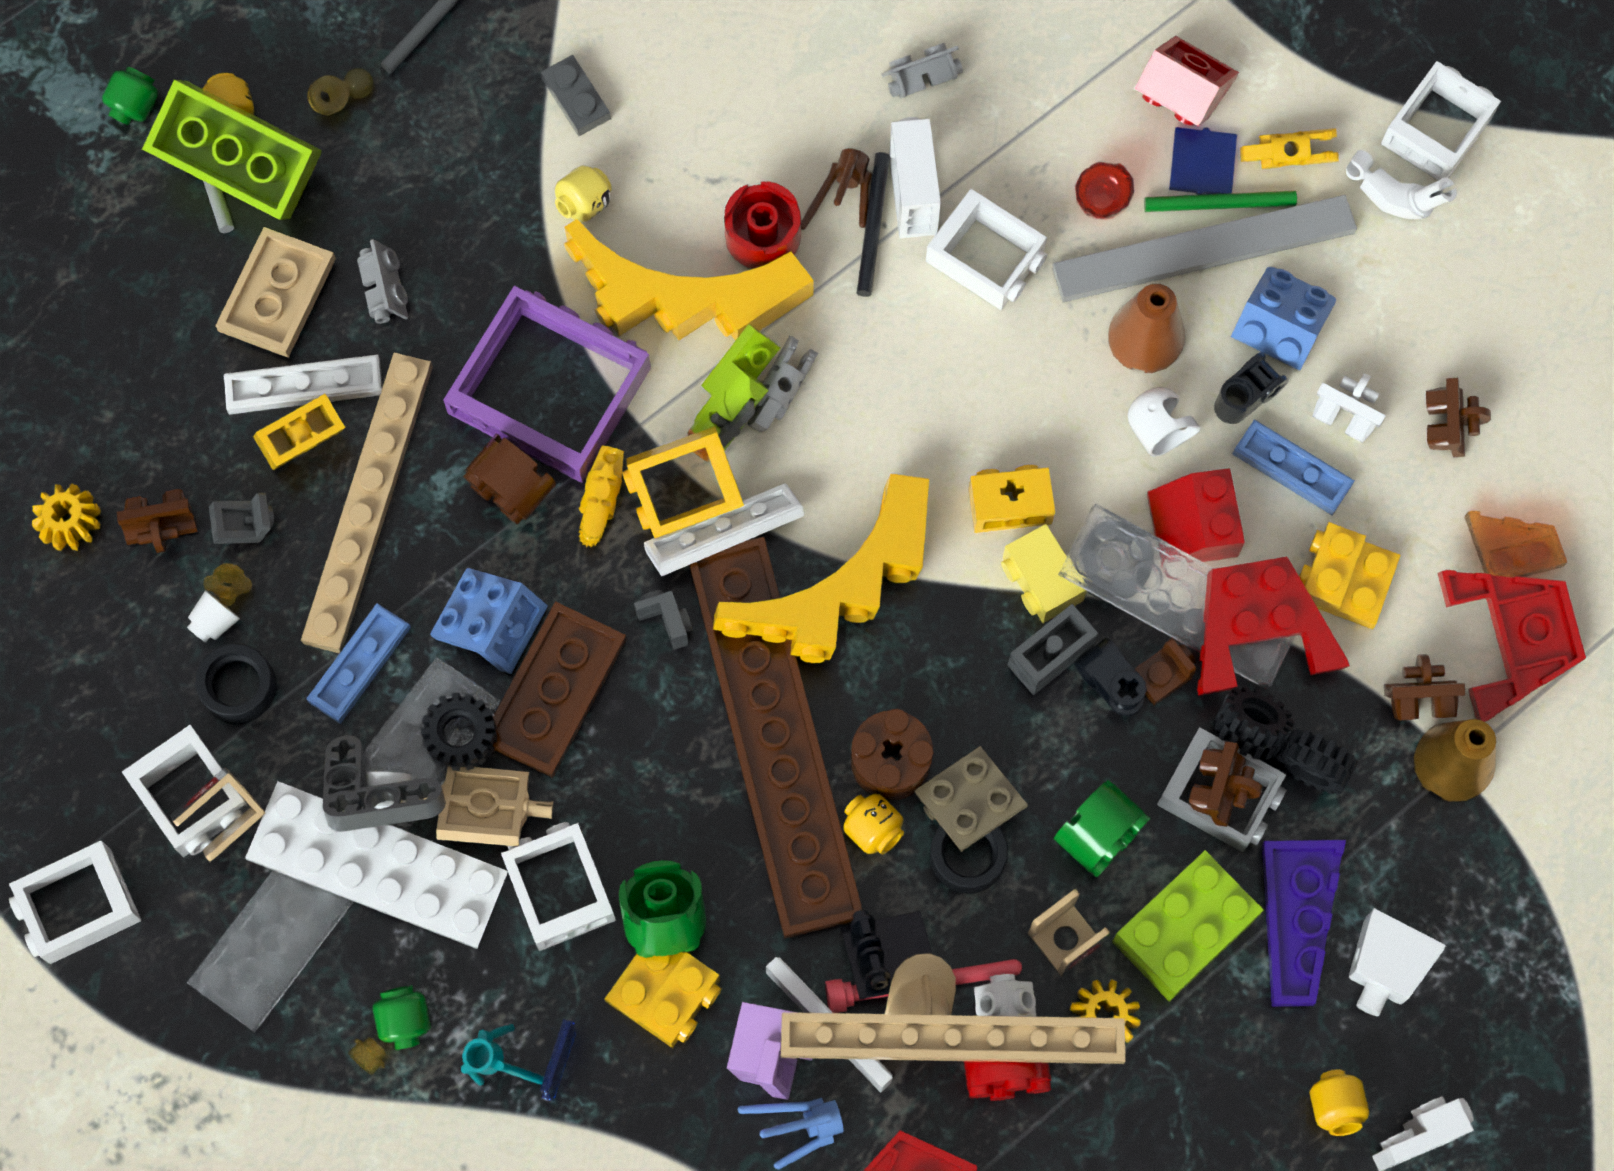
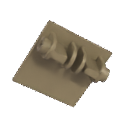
(970, 798)

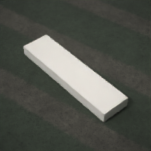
(302, 384)
(723, 531)
(810, 1003)

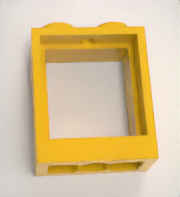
(635, 482)

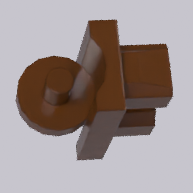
(1450, 401)
(157, 522)
(1442, 693)
(1230, 787)

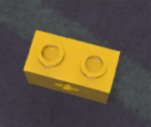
(299, 431)
(995, 511)

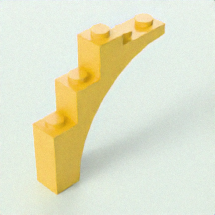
(684, 303)
(853, 591)

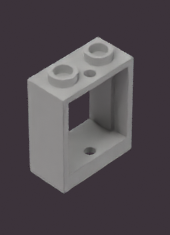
(1264, 774)

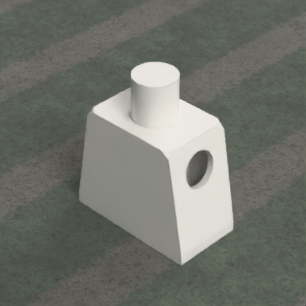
(1390, 961)

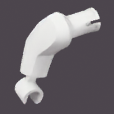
(1398, 198)

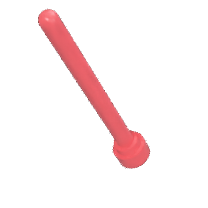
(843, 994)

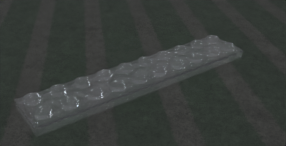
(293, 918)

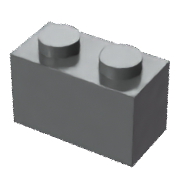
(1052, 649)

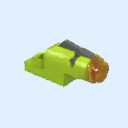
(735, 387)

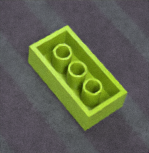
(232, 149)

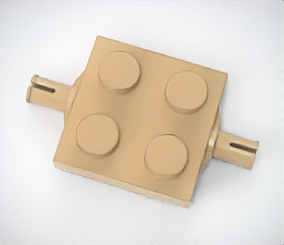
(487, 806)

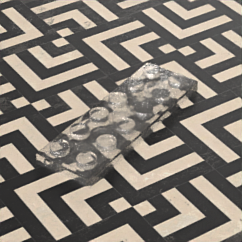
(1157, 587)

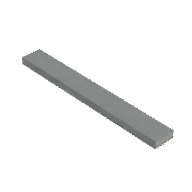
(1204, 248)

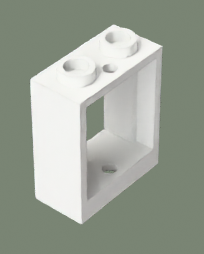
(1422, 149)
(914, 177)
(979, 208)
(165, 760)
(122, 917)
(573, 923)

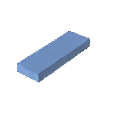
(1293, 467)
(358, 663)

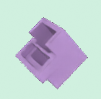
(757, 1051)

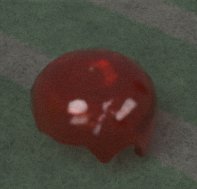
(1104, 190)

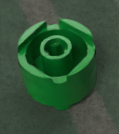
(1102, 828)
(662, 909)

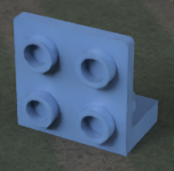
(490, 618)

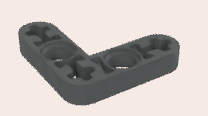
(356, 795)

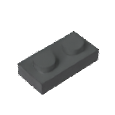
(575, 95)

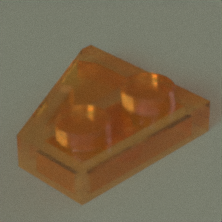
(1514, 547)

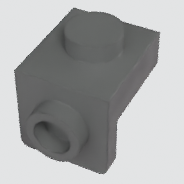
(241, 520)
(675, 620)

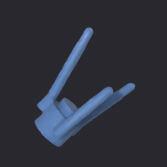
(820, 1121)

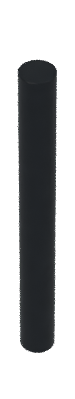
(873, 224)

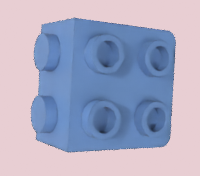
(1284, 317)

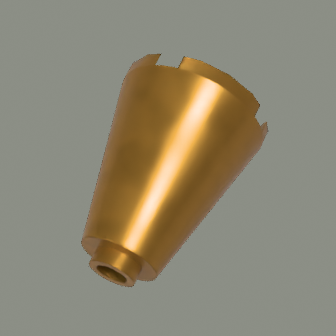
(1456, 759)

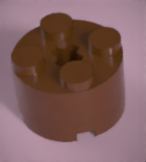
(509, 477)
(893, 732)

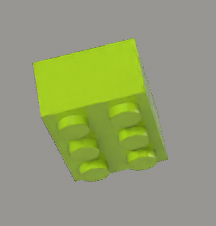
(1187, 925)

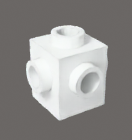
(1005, 997)

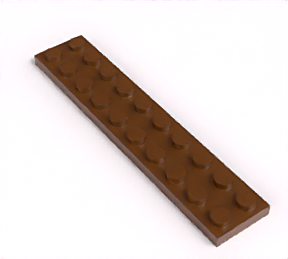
(777, 750)

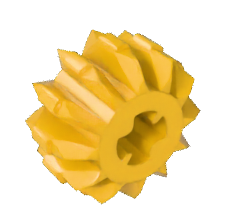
(77, 505)
(1110, 1001)

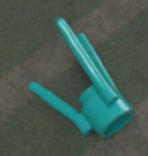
(487, 1057)

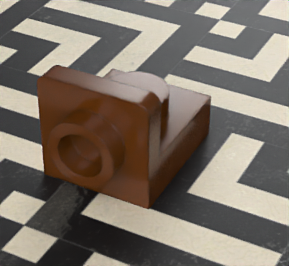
(1167, 670)

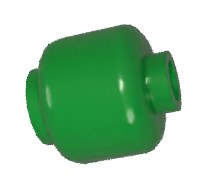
(130, 95)
(401, 1016)

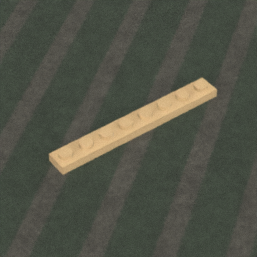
(367, 503)
(953, 1038)

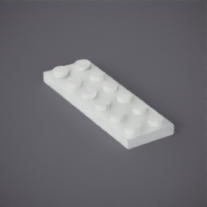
(378, 867)

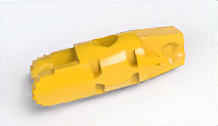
(1272, 153)
(600, 494)

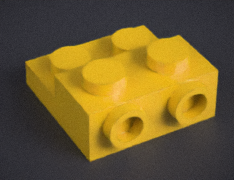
(1348, 575)
(665, 994)

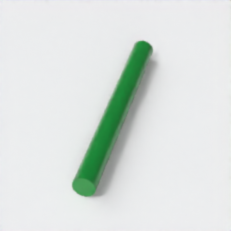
(1220, 201)

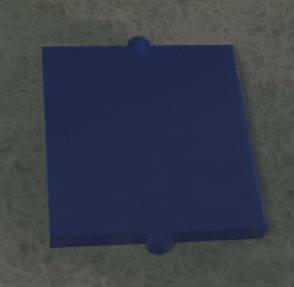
(1202, 161)
(558, 1060)

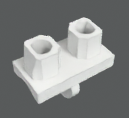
(1364, 417)

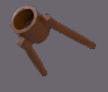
(848, 173)

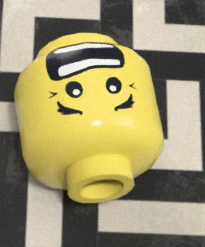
(582, 193)

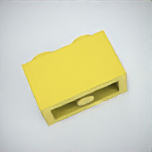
(1035, 565)

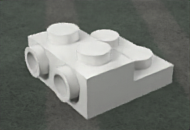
(1432, 1127)

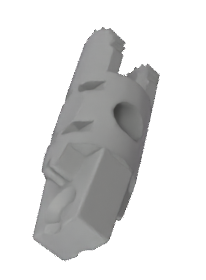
(777, 401)

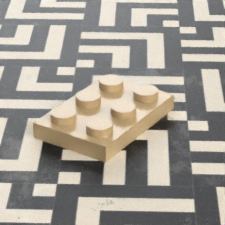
(275, 292)

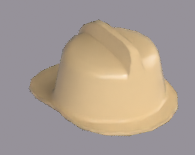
(922, 987)

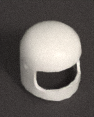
(1153, 422)

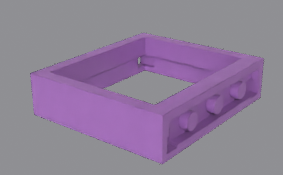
(568, 324)

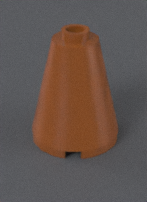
(1148, 330)

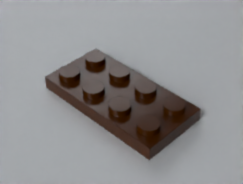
(555, 688)

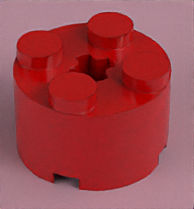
(746, 218)
(1004, 1078)

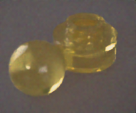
(356, 83)

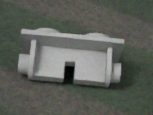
(908, 74)
(380, 267)

